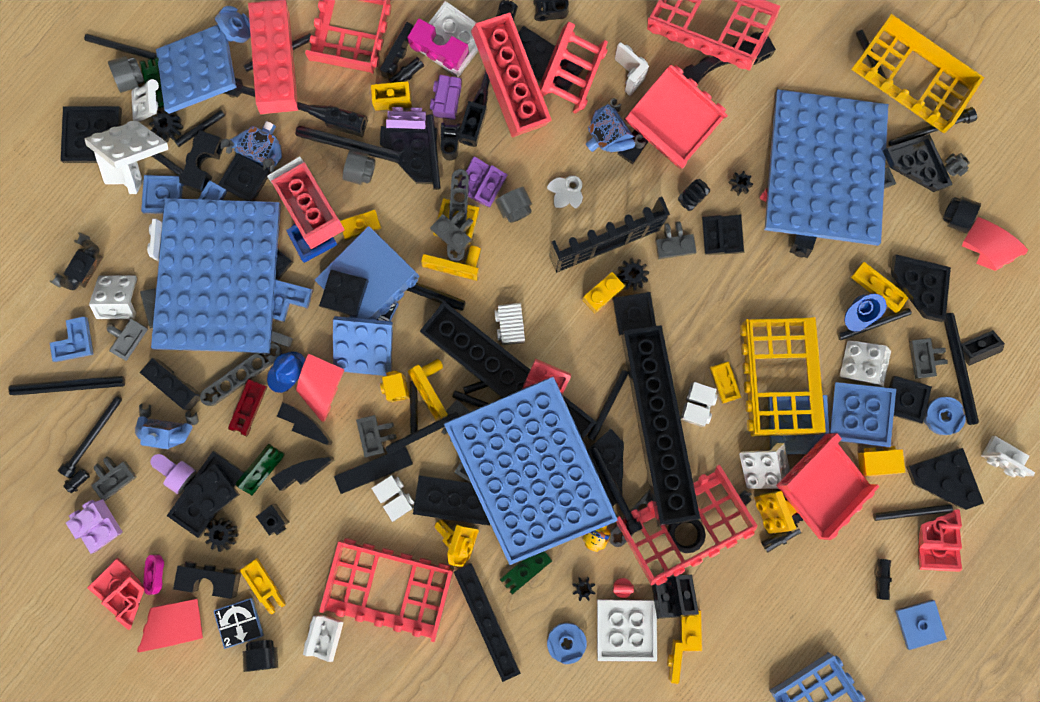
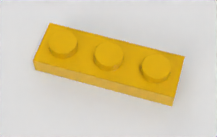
(877, 284)

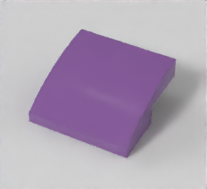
(483, 181)

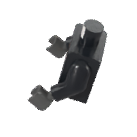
(81, 266)

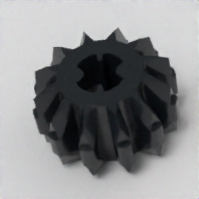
(173, 122)
(694, 194)
(631, 266)
(217, 528)

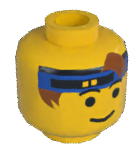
(597, 539)

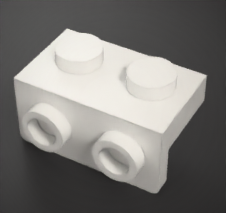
(323, 637)

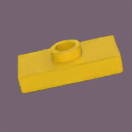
(356, 225)
(725, 382)
(674, 661)

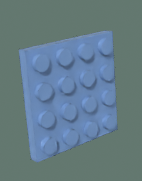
(195, 69)

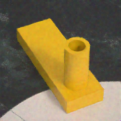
(465, 270)
(419, 378)

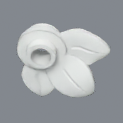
(565, 194)

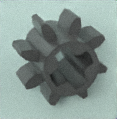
(957, 164)

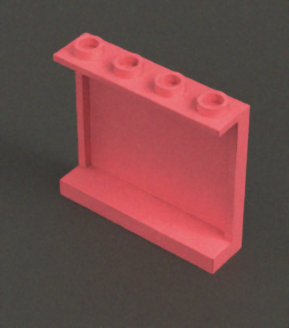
(675, 116)
(826, 488)

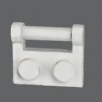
(144, 106)

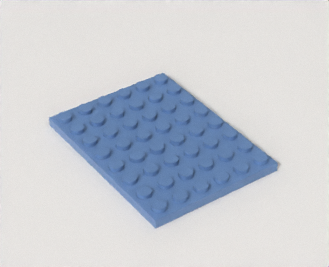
(827, 167)
(216, 276)
(531, 470)

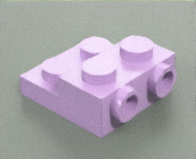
(406, 119)
(94, 525)

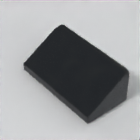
(982, 347)

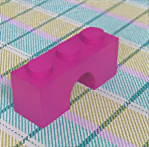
(450, 54)

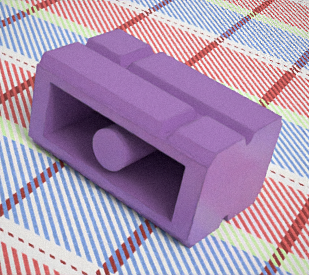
(446, 97)

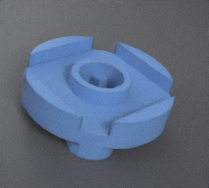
(227, 21)
(954, 412)
(577, 647)

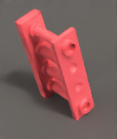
(554, 69)

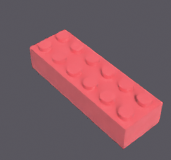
(272, 57)
(510, 74)

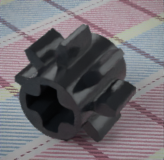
(740, 178)
(586, 593)

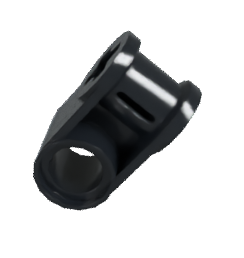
(550, 11)
(449, 138)

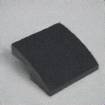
(723, 234)
(675, 597)

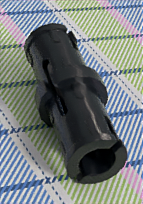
(406, 72)
(779, 538)
(883, 579)

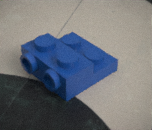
(303, 248)

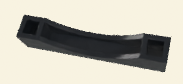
(708, 64)

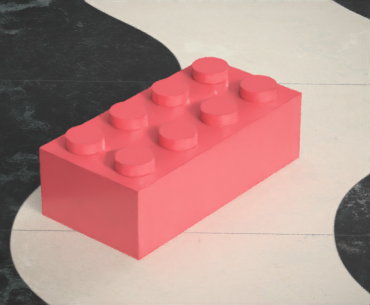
(307, 205)

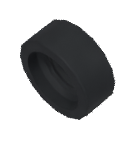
(697, 544)

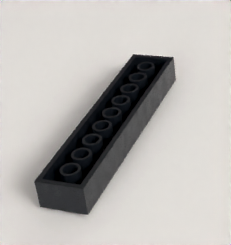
(486, 358)
(660, 426)

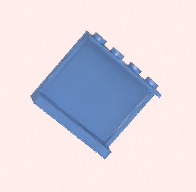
(379, 264)

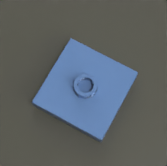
(920, 624)

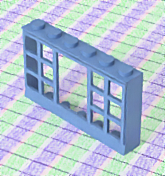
(779, 691)

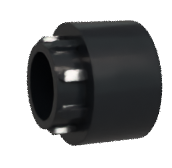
(961, 213)
(260, 656)

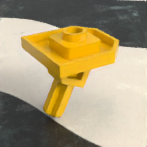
(459, 542)

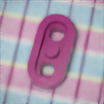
(153, 574)

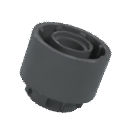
(126, 73)
(358, 167)
(514, 205)

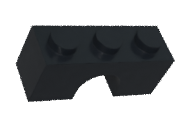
(204, 147)
(164, 379)
(224, 581)

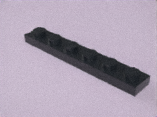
(487, 622)

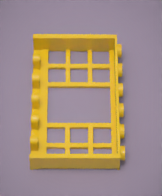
(933, 54)
(813, 375)

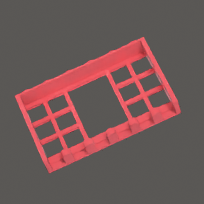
(322, 26)
(712, 47)
(702, 485)
(381, 618)

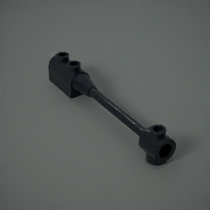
(477, 109)
(334, 117)

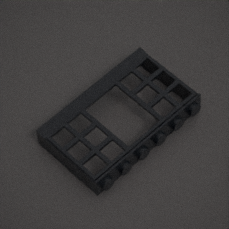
(610, 240)

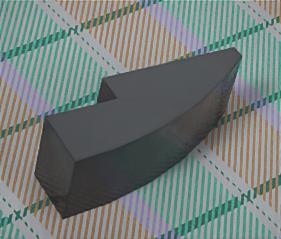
(303, 423)
(300, 472)

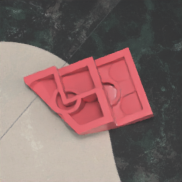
(994, 244)
(542, 371)
(319, 384)
(941, 543)
(119, 591)
(171, 625)

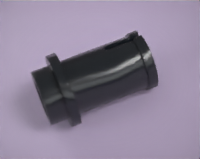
(79, 478)

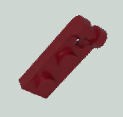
(247, 407)

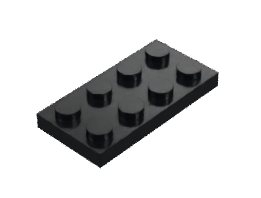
(539, 53)
(448, 500)
(186, 512)

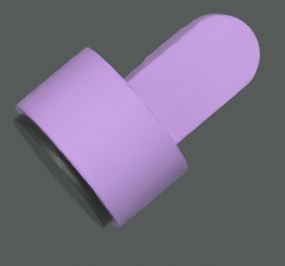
(177, 475)

